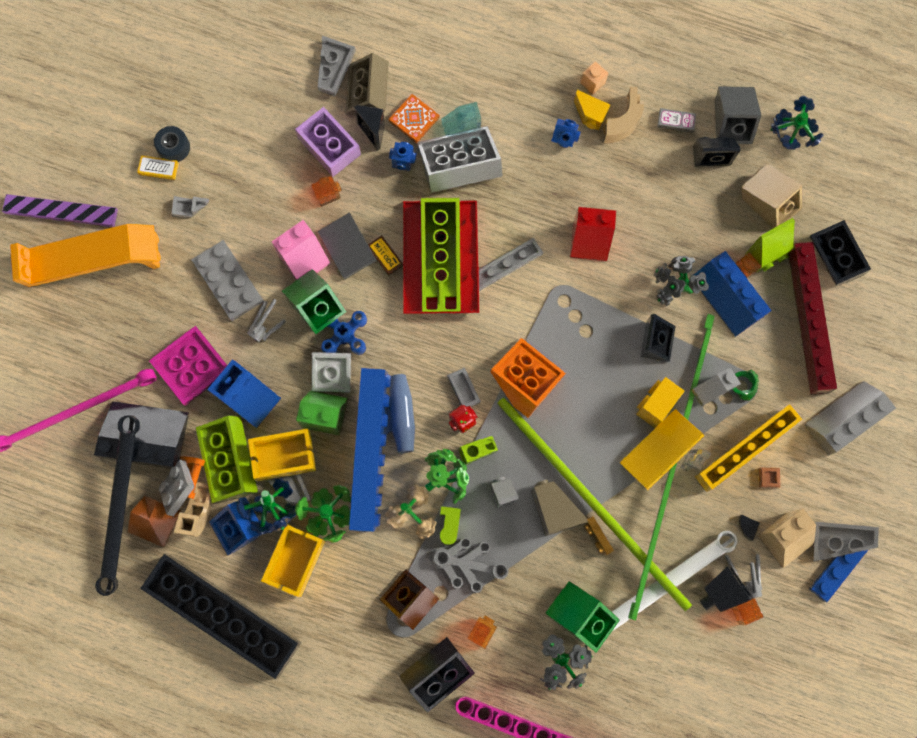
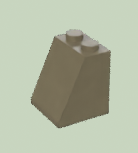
(555, 508)

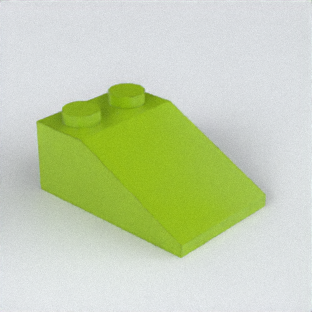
(774, 245)

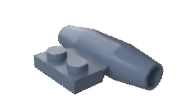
(401, 414)

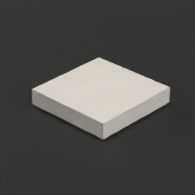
(331, 372)

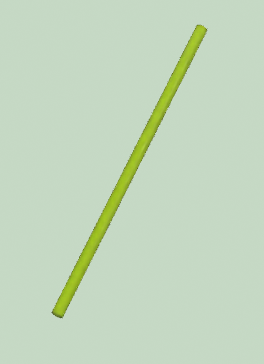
(593, 503)

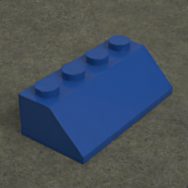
(732, 294)

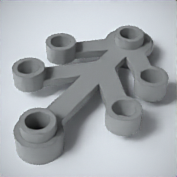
(466, 563)

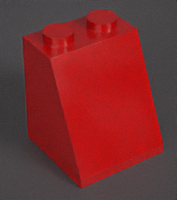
(592, 233)

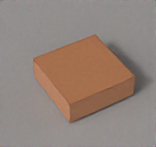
(769, 477)

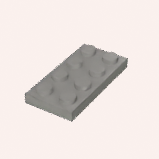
(227, 280)

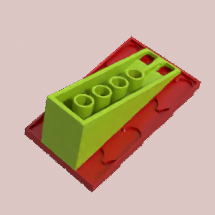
(436, 272)

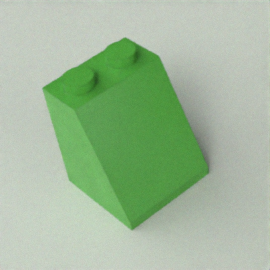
(322, 412)

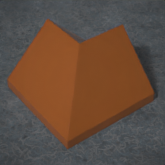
(150, 521)

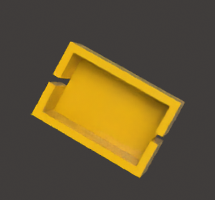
(282, 455)
(293, 561)

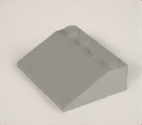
(460, 159)

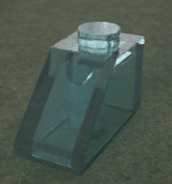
(462, 119)

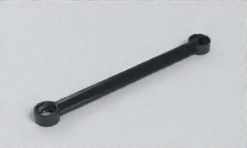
(117, 505)

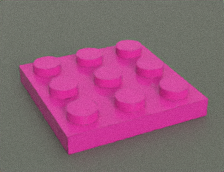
(189, 365)

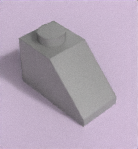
(716, 386)
(503, 492)

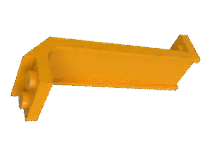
(85, 254)

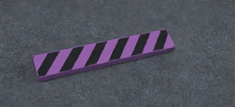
(60, 210)

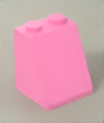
(300, 250)

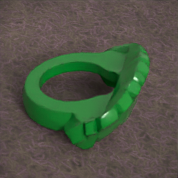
(753, 378)

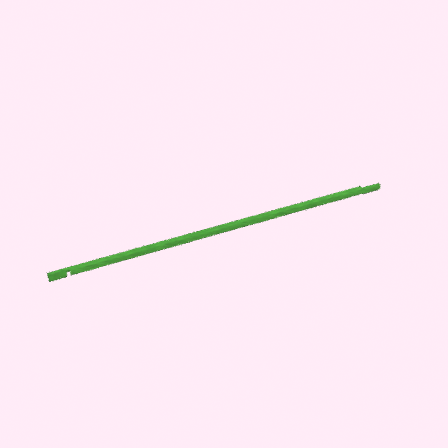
(635, 606)

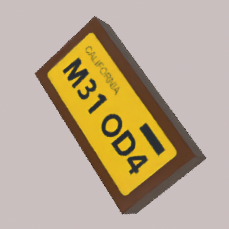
(385, 255)

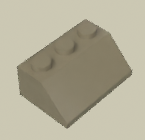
(367, 83)

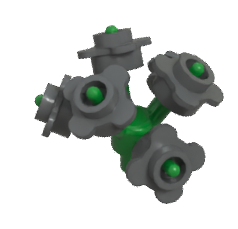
(676, 286)

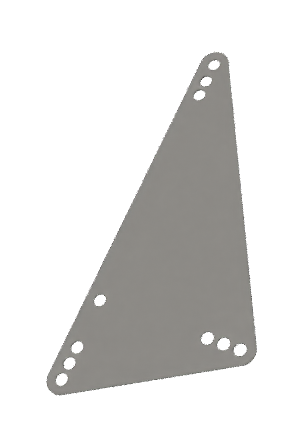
(583, 420)

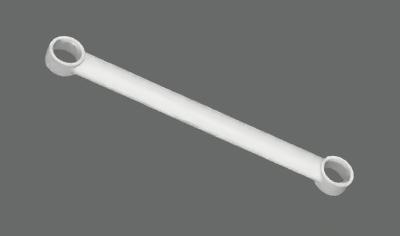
(678, 575)

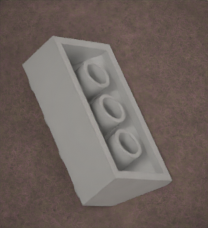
(849, 417)

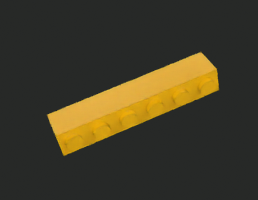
(748, 448)

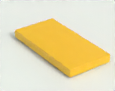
(661, 449)

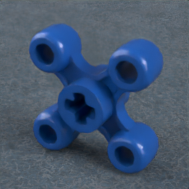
(349, 337)

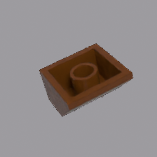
(409, 599)

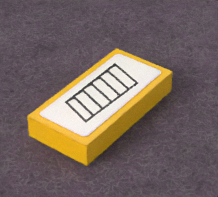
(158, 167)

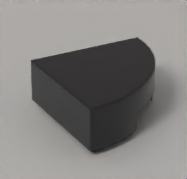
(748, 527)

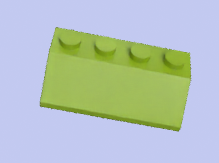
(226, 459)

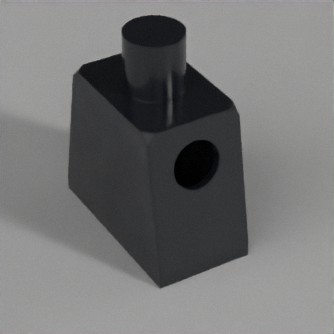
(725, 591)

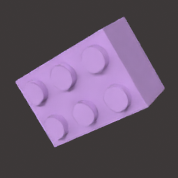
(328, 141)

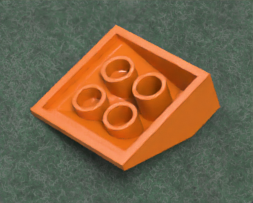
(526, 377)

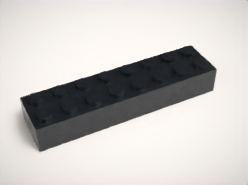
(221, 616)

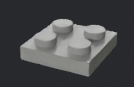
(176, 488)

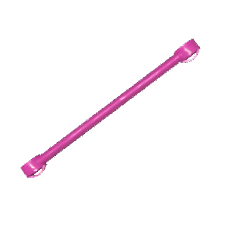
(143, 378)

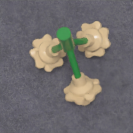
(396, 515)

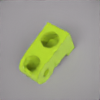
(477, 450)
(449, 533)

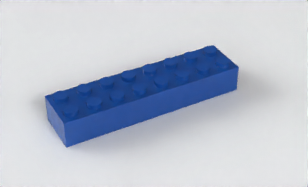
(368, 450)

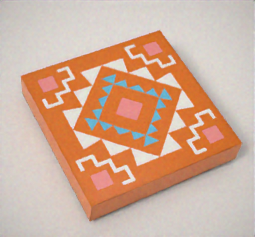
(414, 118)

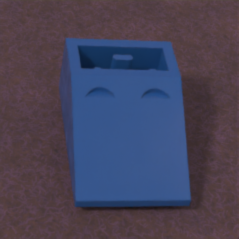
(244, 393)

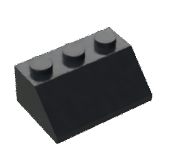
(840, 253)
(436, 674)

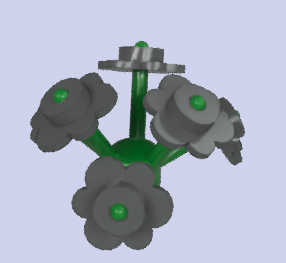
(555, 674)

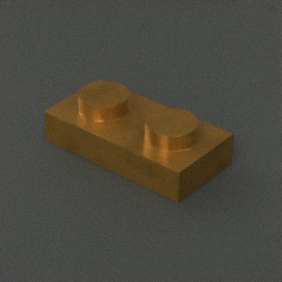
(593, 529)

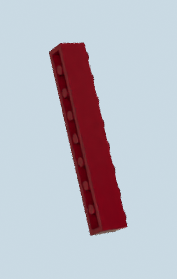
(812, 319)

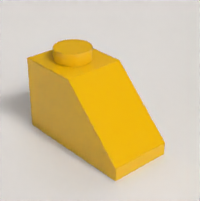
(591, 110)

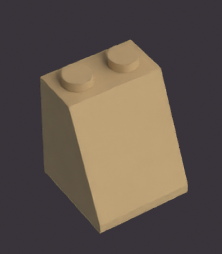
(773, 195)
(789, 536)

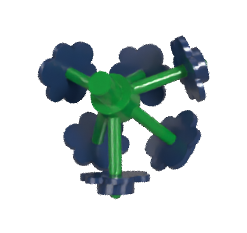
(801, 123)
(266, 504)

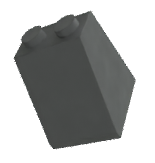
(737, 113)

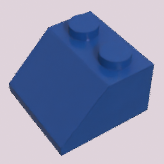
(232, 529)

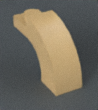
(622, 127)
(196, 514)

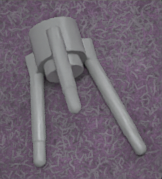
(257, 330)
(754, 585)

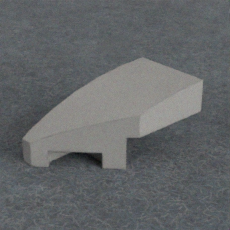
(188, 207)

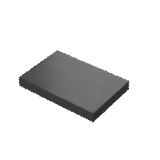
(347, 246)

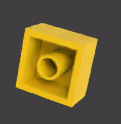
(661, 400)

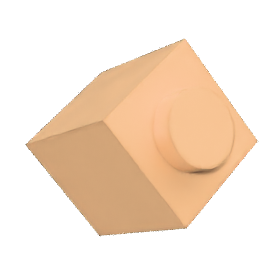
(594, 78)

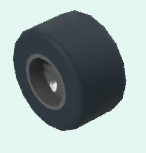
(172, 143)

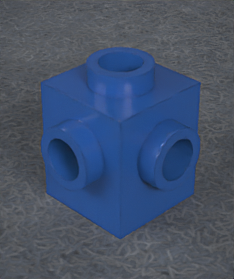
(566, 133)
(402, 156)

